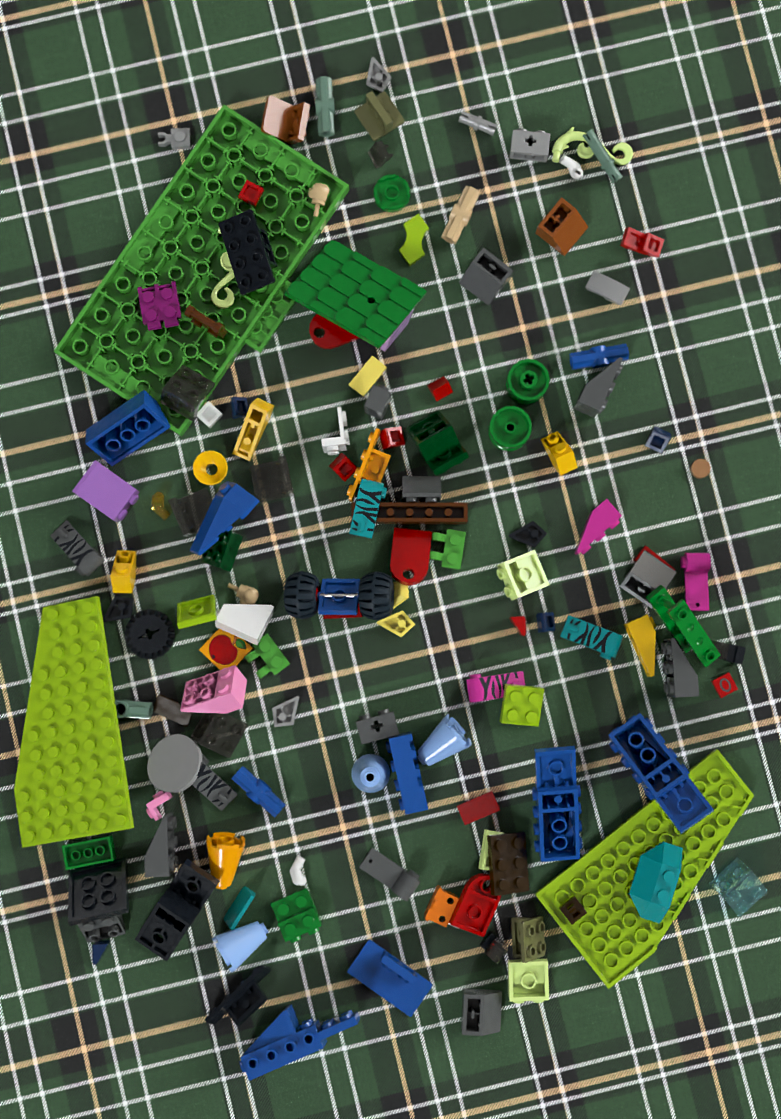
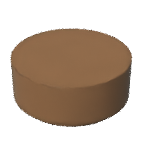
(700, 468)

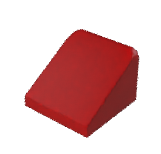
(391, 437)
(343, 467)
(520, 624)

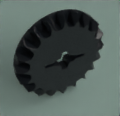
(154, 621)

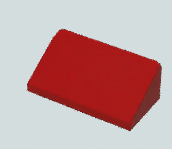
(478, 808)

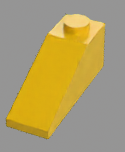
(253, 428)
(643, 639)

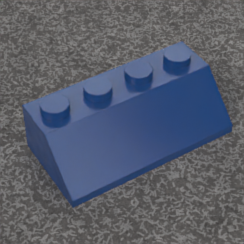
(127, 428)

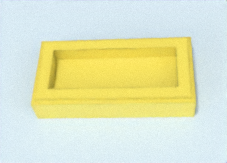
(367, 376)

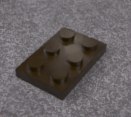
(508, 863)

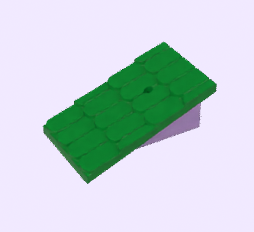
(357, 294)

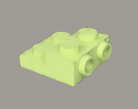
(522, 575)
(528, 981)

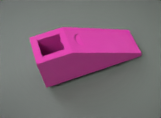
(598, 521)

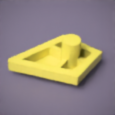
(401, 593)
(397, 623)

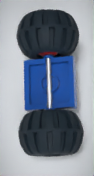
(339, 596)

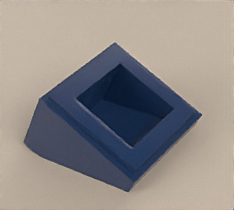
(658, 439)
(98, 950)

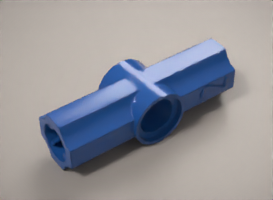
(598, 356)
(258, 791)

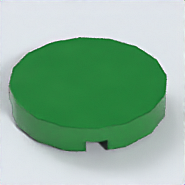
(391, 193)

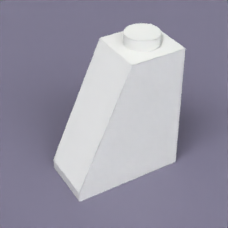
(244, 620)

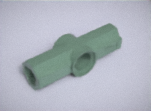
(325, 106)
(134, 709)

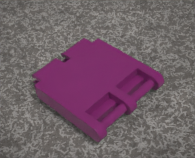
(160, 306)

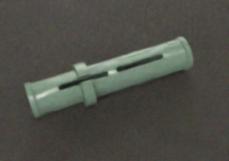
(602, 156)

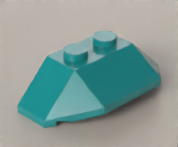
(656, 880)

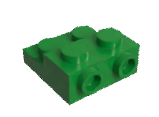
(296, 915)

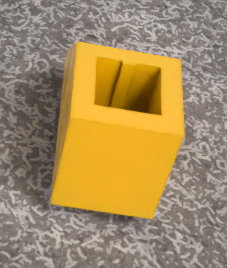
(559, 453)
(123, 572)

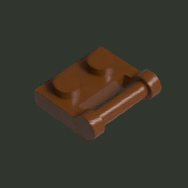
(198, 319)

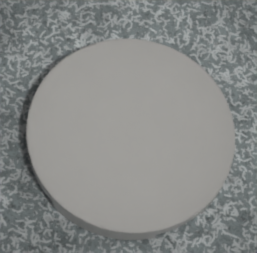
(174, 763)

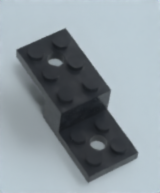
(177, 910)

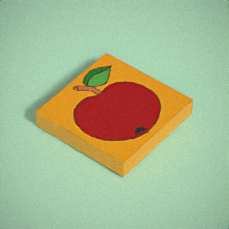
(225, 649)

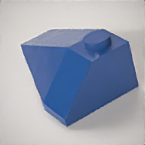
(225, 509)

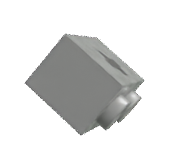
(536, 152)

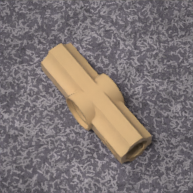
(460, 215)

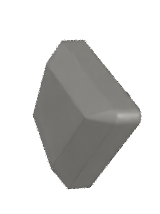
(377, 76)
(285, 713)

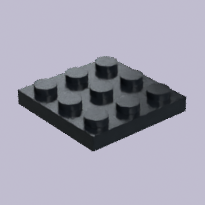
(98, 891)

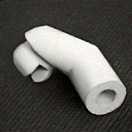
(573, 167)
(295, 871)

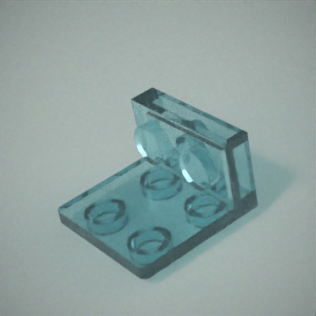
(738, 886)

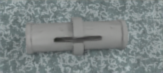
(477, 123)

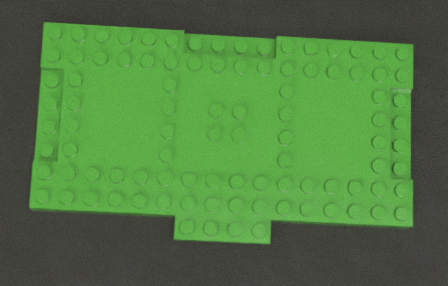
(184, 246)

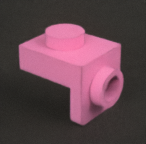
(159, 798)

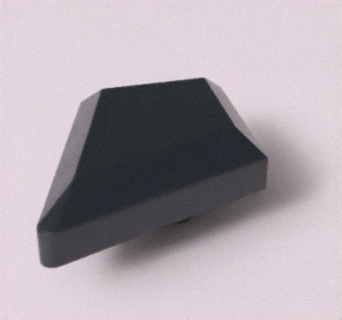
(529, 534)
(119, 609)

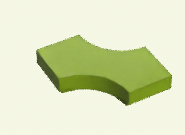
(415, 231)

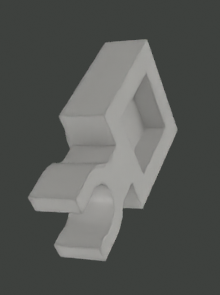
(179, 138)

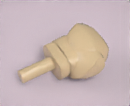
(319, 196)
(247, 594)

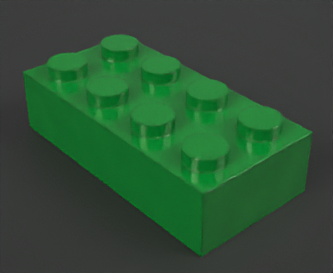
(88, 852)

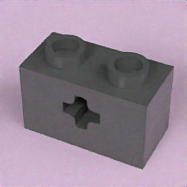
(377, 401)
(368, 734)

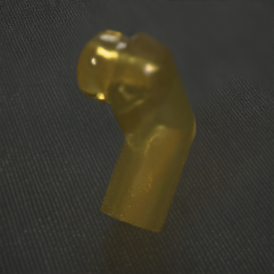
(158, 506)

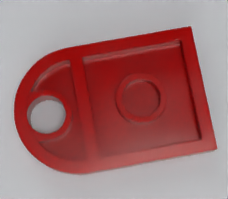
(334, 334)
(411, 554)
(475, 906)

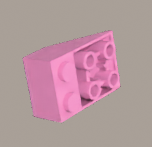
(215, 692)

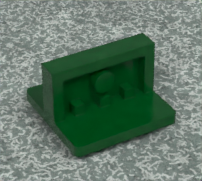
(224, 551)

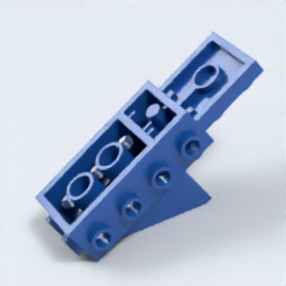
(659, 772)
(556, 804)
(289, 1041)

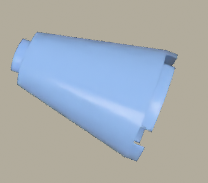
(443, 742)
(370, 764)
(240, 943)

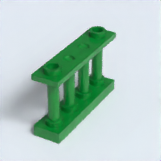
(683, 625)

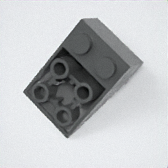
(593, 395)
(680, 676)
(160, 857)

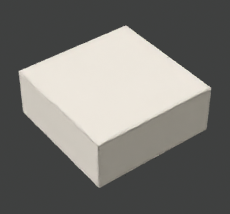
(209, 414)

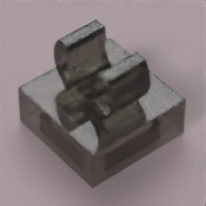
(379, 154)

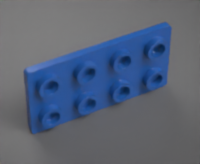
(390, 978)

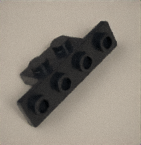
(243, 1000)

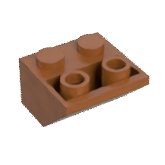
(562, 227)

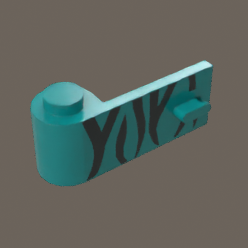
(367, 508)
(592, 636)

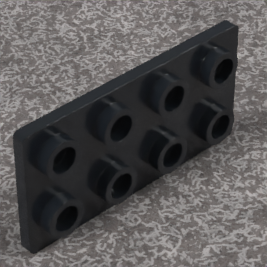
(248, 252)

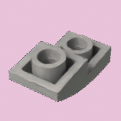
(607, 287)

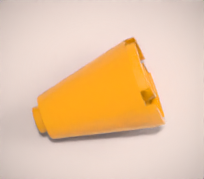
(224, 856)

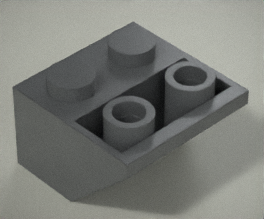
(486, 276)
(421, 488)
(646, 576)
(103, 928)
(481, 1012)

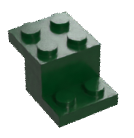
(437, 442)

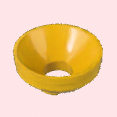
(201, 463)

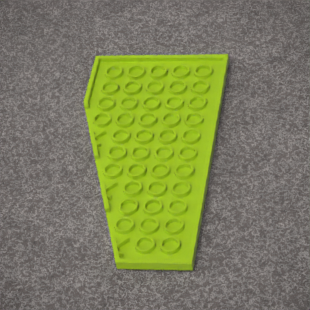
(71, 745)
(612, 932)

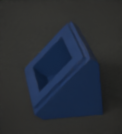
(239, 407)
(545, 622)

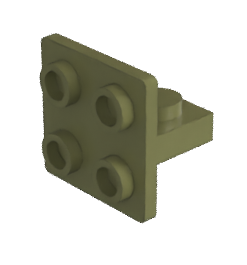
(379, 115)
(528, 938)

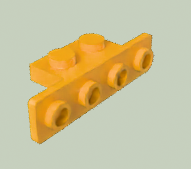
(372, 467)

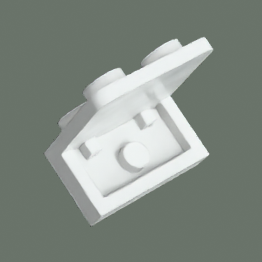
(335, 444)

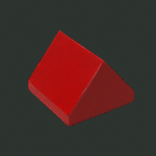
(440, 388)

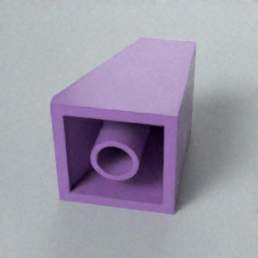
(106, 491)

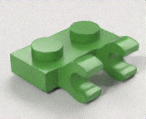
(453, 548)
(270, 654)

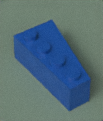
(408, 773)

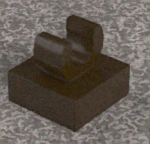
(573, 910)

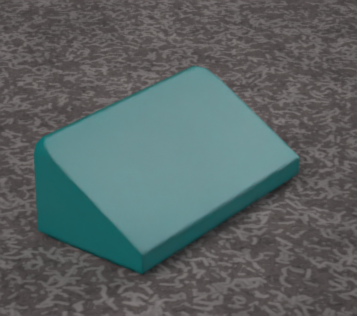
(239, 907)

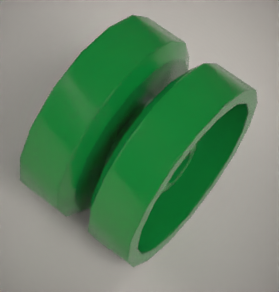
(534, 373)
(505, 439)

